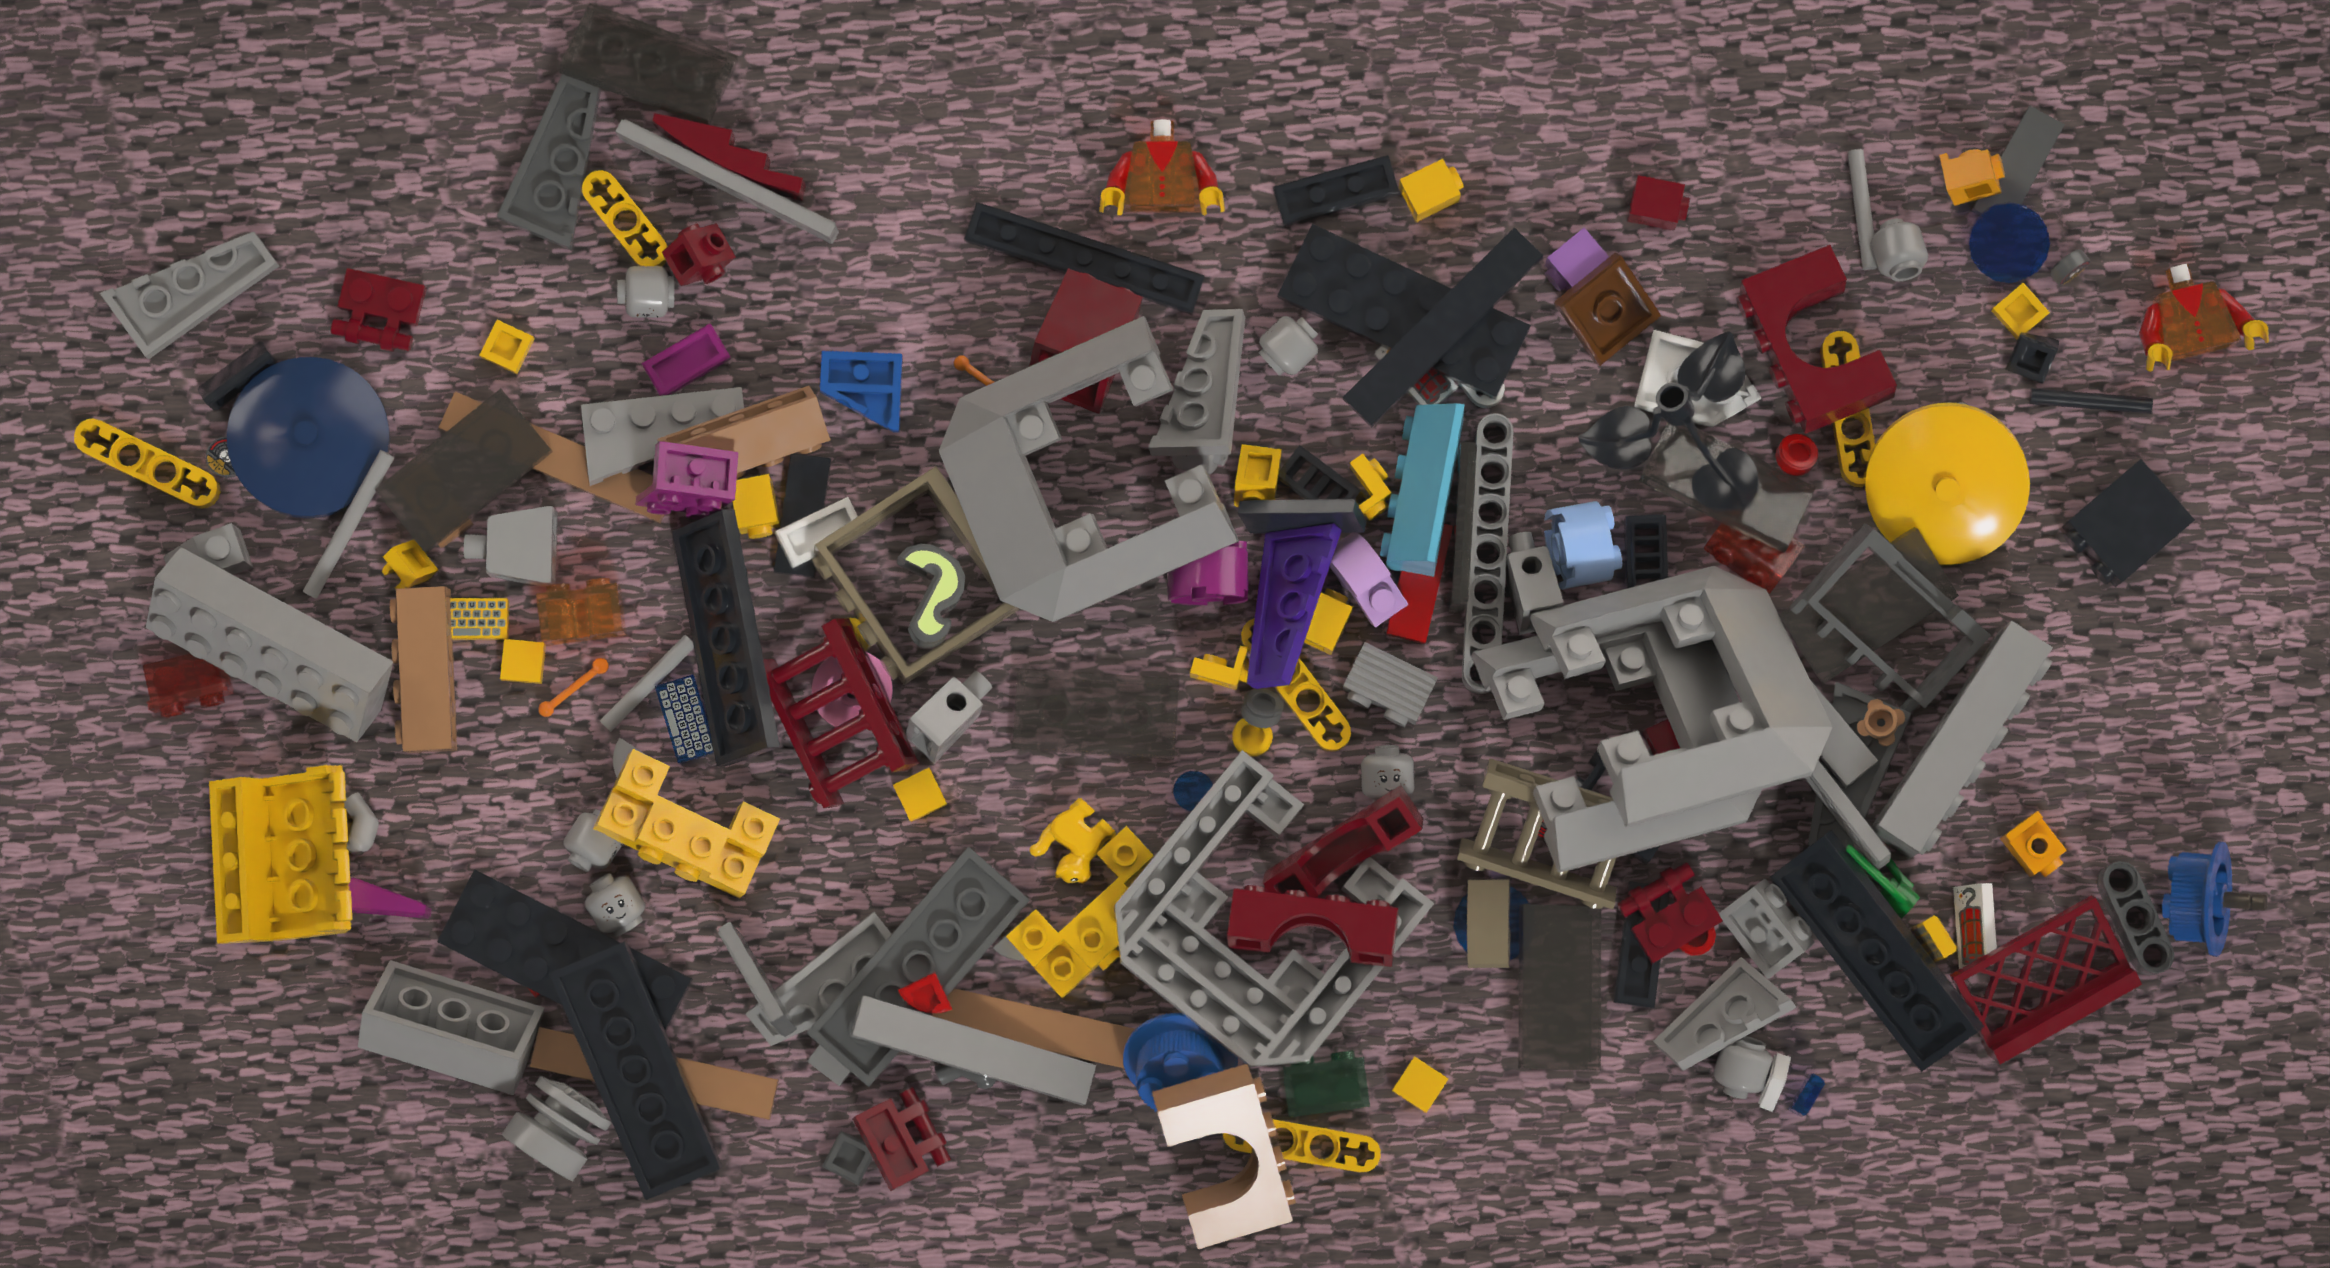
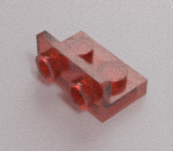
(1752, 558)
(185, 682)

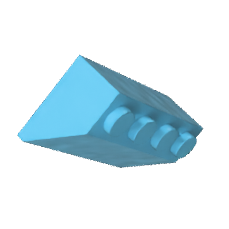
(1424, 488)

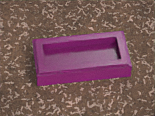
(686, 361)

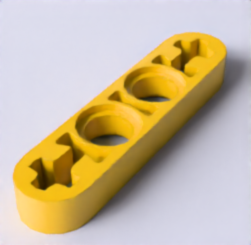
(1848, 459)
(146, 465)
(1302, 681)
(1301, 1151)

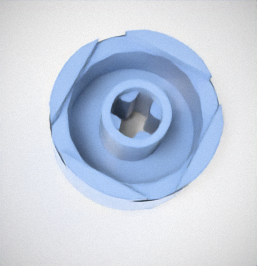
(1582, 544)

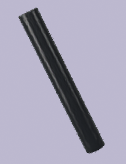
(2091, 400)

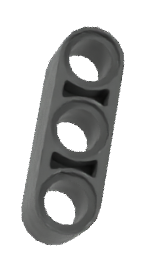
(2136, 897)

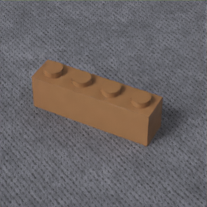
(762, 431)
(425, 670)

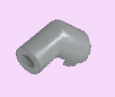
(363, 827)

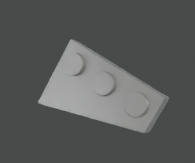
(1722, 1015)

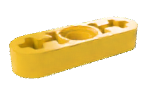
(599, 204)

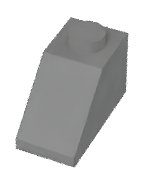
(221, 547)

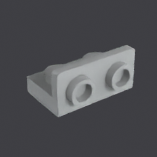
(1767, 927)

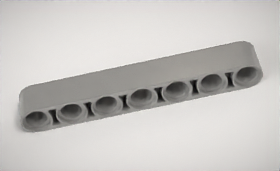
(1488, 534)

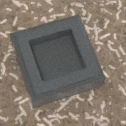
(848, 1158)

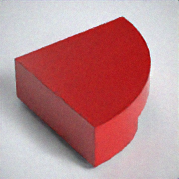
(926, 995)

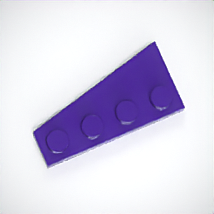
(1288, 592)

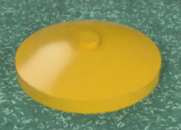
(1950, 477)

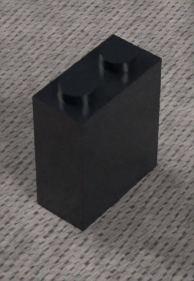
(2126, 524)

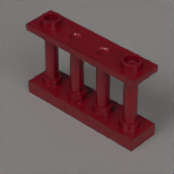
(875, 713)

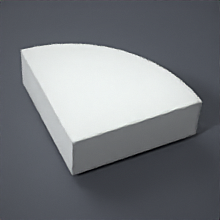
(1775, 1082)

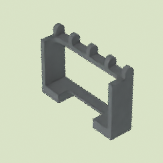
(1973, 633)

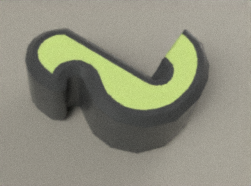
(943, 594)

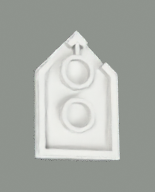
(1662, 367)

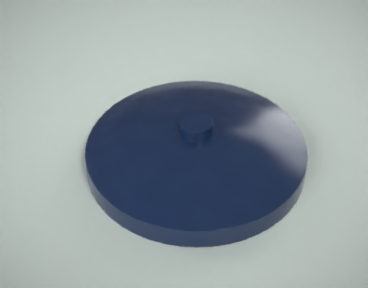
(306, 436)

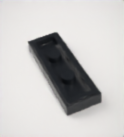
(1336, 190)
(803, 496)
(1282, 515)
(1636, 975)

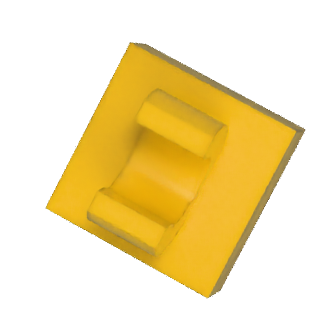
(409, 564)

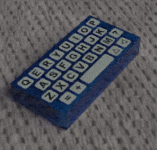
(685, 718)

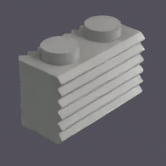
(1389, 685)

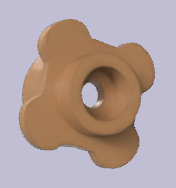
(1878, 711)

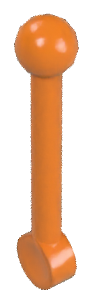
(962, 363)
(600, 666)

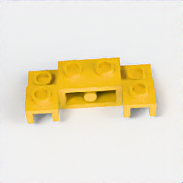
(679, 836)
(1092, 935)

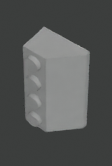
(450, 1027)

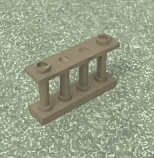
(1511, 781)

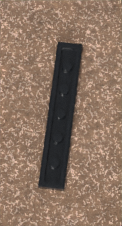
(1064, 250)
(1442, 327)

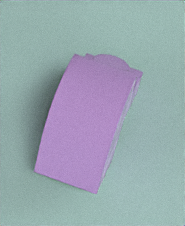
(1367, 579)

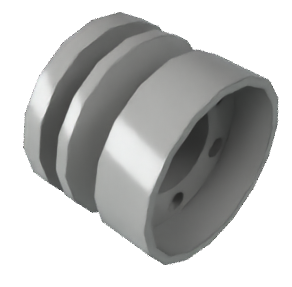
(557, 1128)

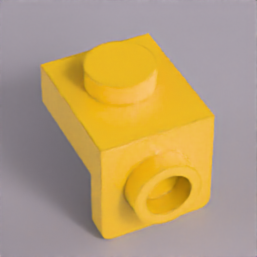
(1371, 477)

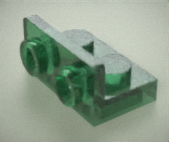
(1326, 1085)

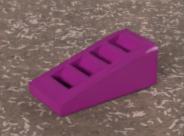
(378, 901)

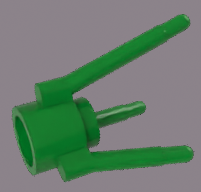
(1896, 892)

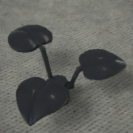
(1709, 371)

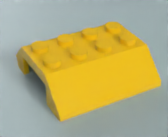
(280, 856)

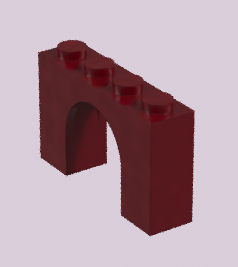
(1814, 393)

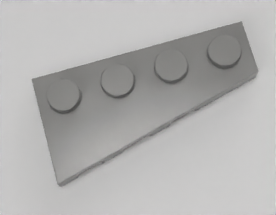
(175, 300)
(1205, 391)
(625, 431)
(823, 979)

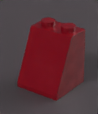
(1078, 314)

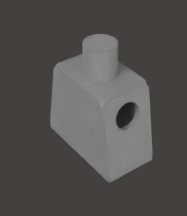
(518, 546)
(1530, 580)
(938, 727)

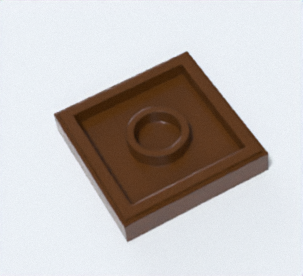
(1607, 309)

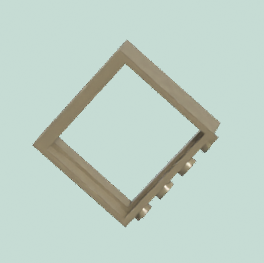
(850, 599)

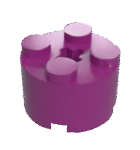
(1212, 578)

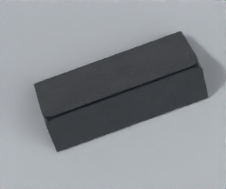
(235, 376)

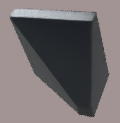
(2033, 356)

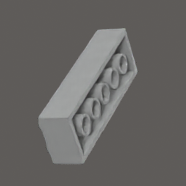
(268, 644)
(1960, 740)

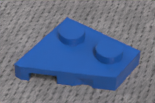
(865, 384)

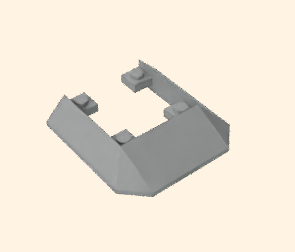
(1067, 566)
(1690, 686)
(1761, 741)
(1170, 951)

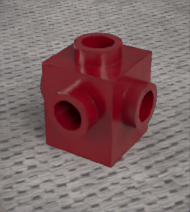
(699, 254)

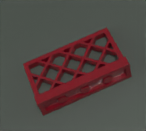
(2061, 1010)

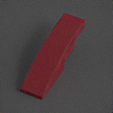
(718, 147)

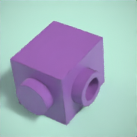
(1574, 260)

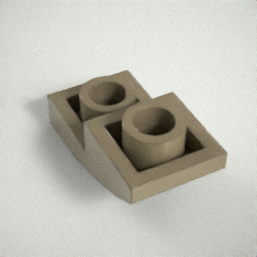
(1488, 924)

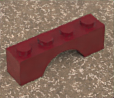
(1364, 834)
(1263, 917)

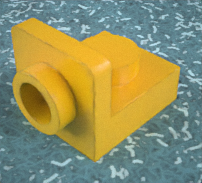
(1257, 473)
(1215, 669)

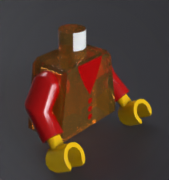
(1162, 177)
(2194, 321)

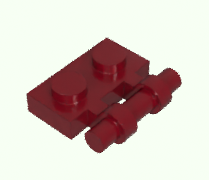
(381, 298)
(1675, 924)
(892, 1144)

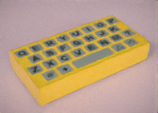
(479, 618)
(1934, 938)

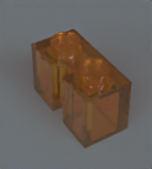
(581, 613)

